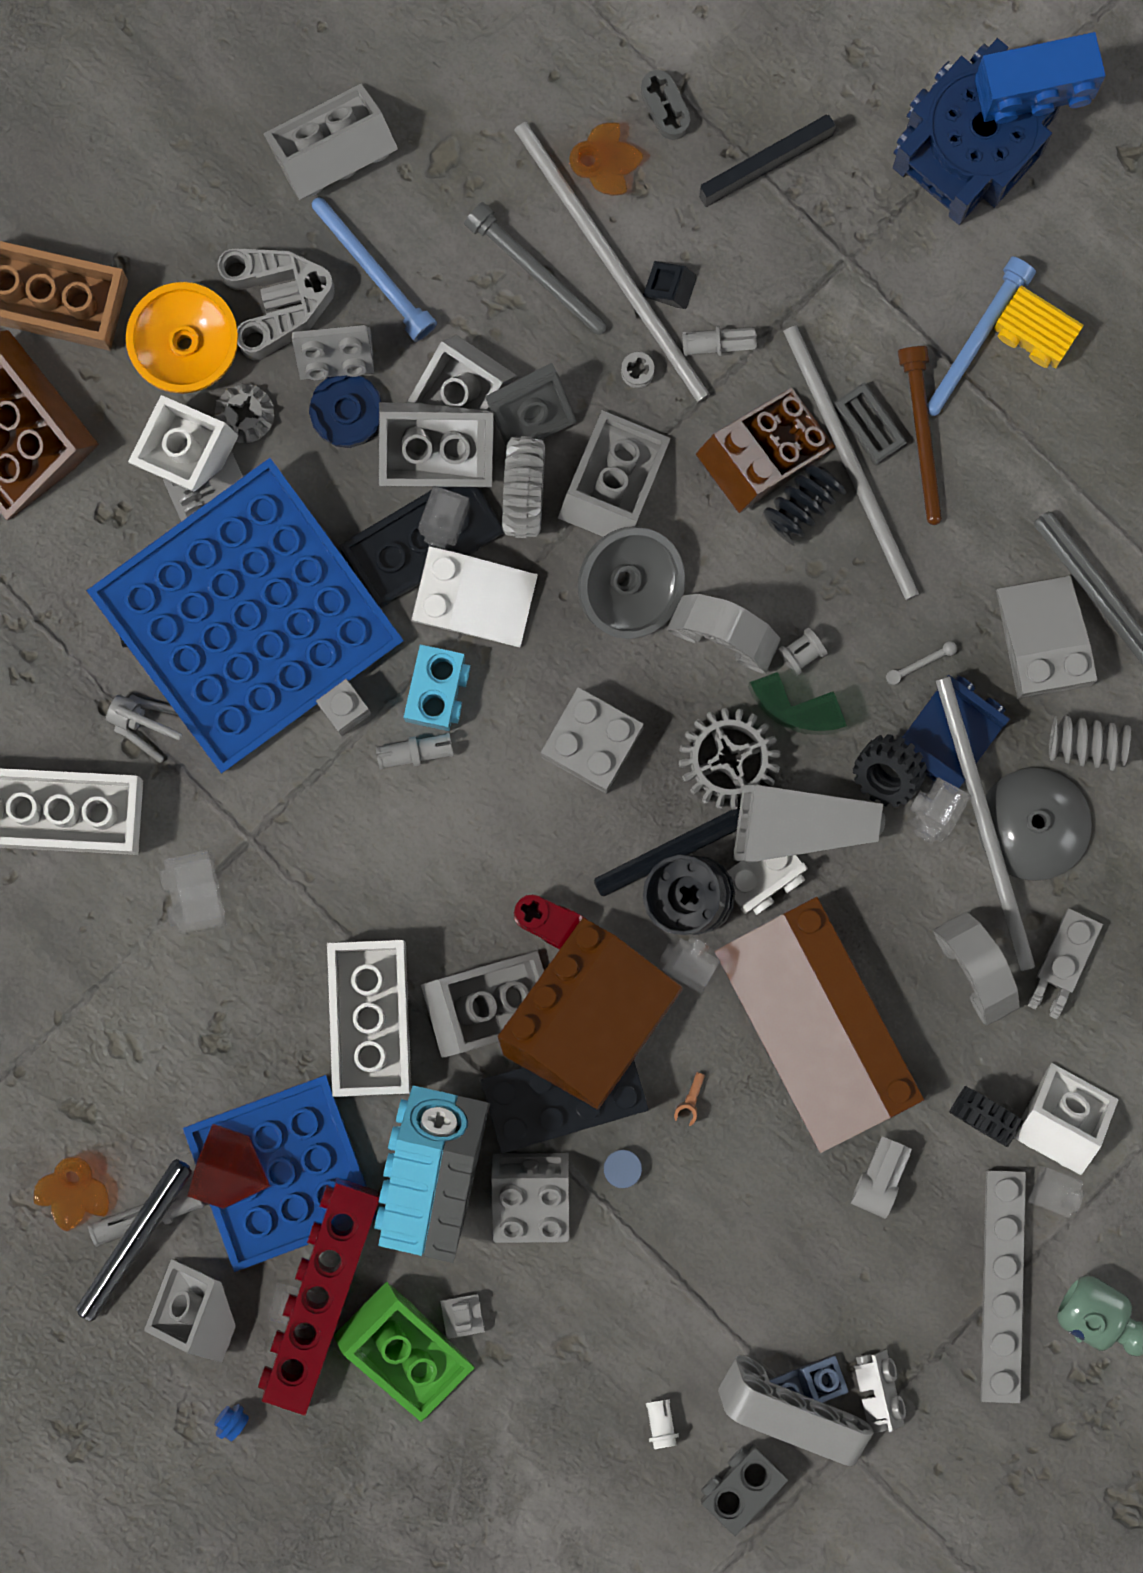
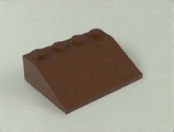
(37, 431)
(588, 1014)

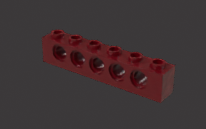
(296, 1391)

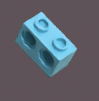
(426, 686)

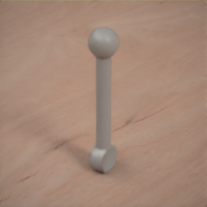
(893, 676)

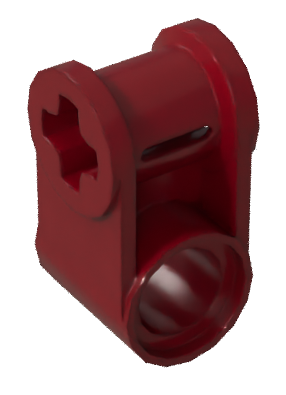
(555, 921)

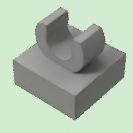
(462, 1316)

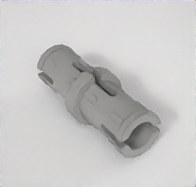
(414, 751)

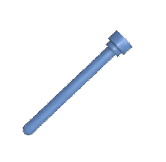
(1016, 274)
(417, 322)

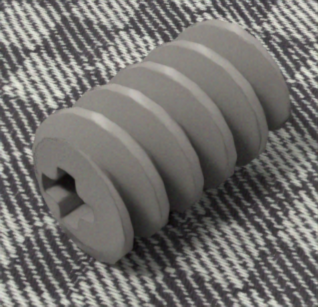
(1089, 742)

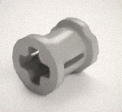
(802, 651)

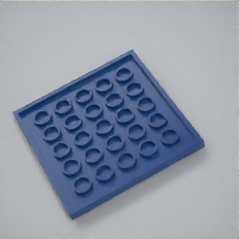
(245, 615)

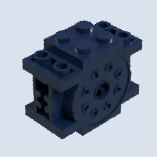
(944, 136)

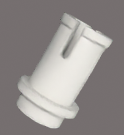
(661, 1424)

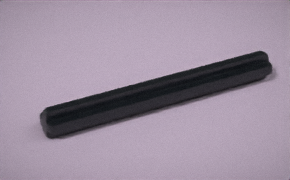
(681, 845)
(134, 1240)

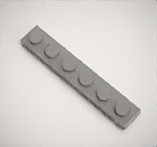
(1003, 1287)

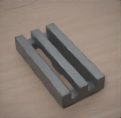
(887, 450)

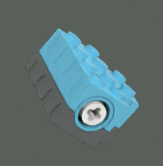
(430, 1173)

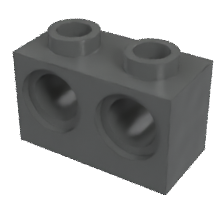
(751, 1496)

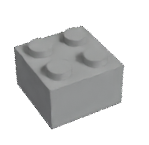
(592, 740)

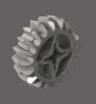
(523, 487)
(716, 729)

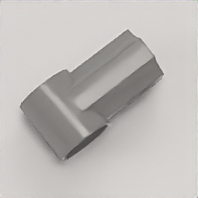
(878, 1186)

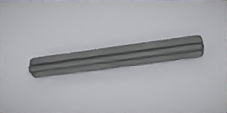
(1091, 582)

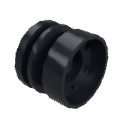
(668, 896)

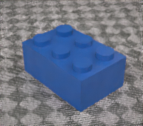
(1039, 78)

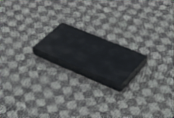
(393, 553)

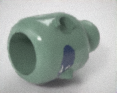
(1100, 1316)

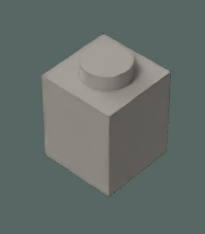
(343, 707)

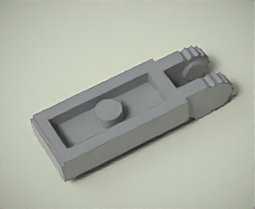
(1065, 959)

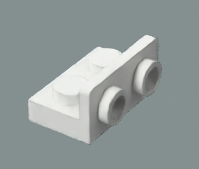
(761, 879)

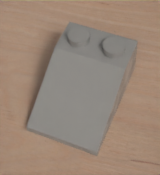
(460, 377)
(434, 445)
(613, 475)
(1046, 637)
(477, 1004)

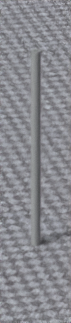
(612, 262)

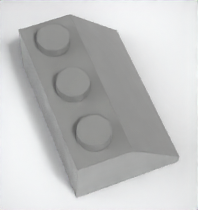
(331, 141)

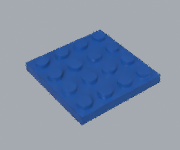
(301, 1152)

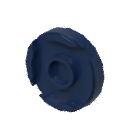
(345, 410)

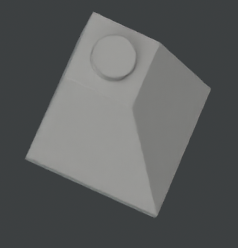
(192, 1313)

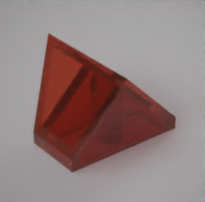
(227, 1169)

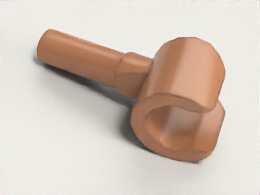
(691, 1098)

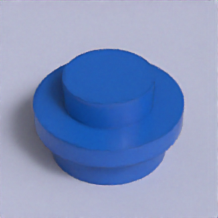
(231, 1422)

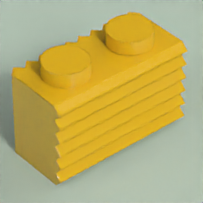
(1037, 328)

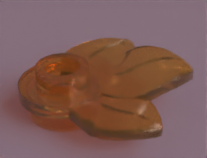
(611, 159)
(71, 1199)

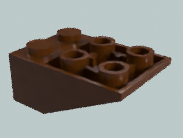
(764, 449)

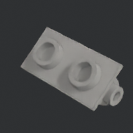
(886, 1406)

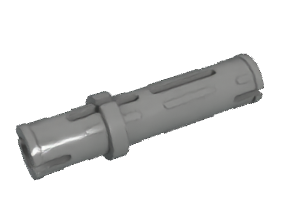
(117, 1225)

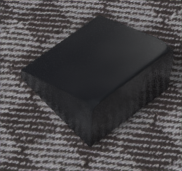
(670, 284)

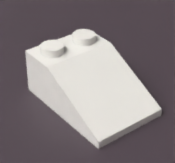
(474, 597)

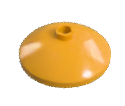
(178, 313)

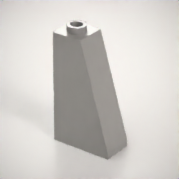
(796, 822)

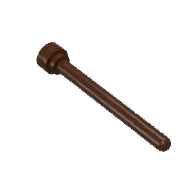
(914, 363)

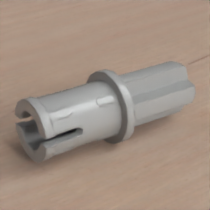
(719, 341)

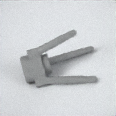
(127, 714)

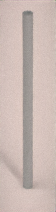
(851, 463)
(985, 823)

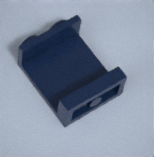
(933, 737)

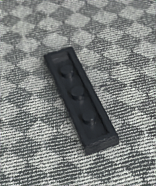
(767, 160)

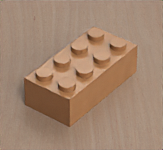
(60, 296)

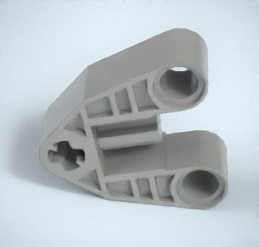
(271, 267)
(728, 626)
(983, 965)

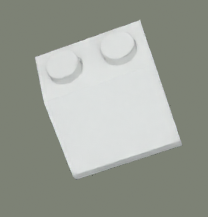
(183, 444)
(1066, 1119)

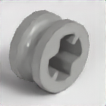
(631, 360)

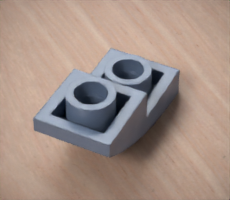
(816, 1380)

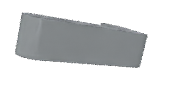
(789, 1416)

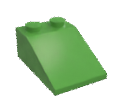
(402, 1352)

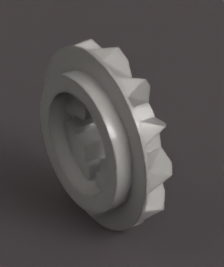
(260, 405)

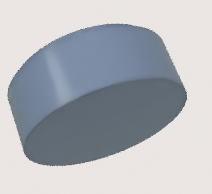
(622, 1168)

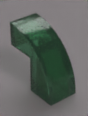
(811, 717)

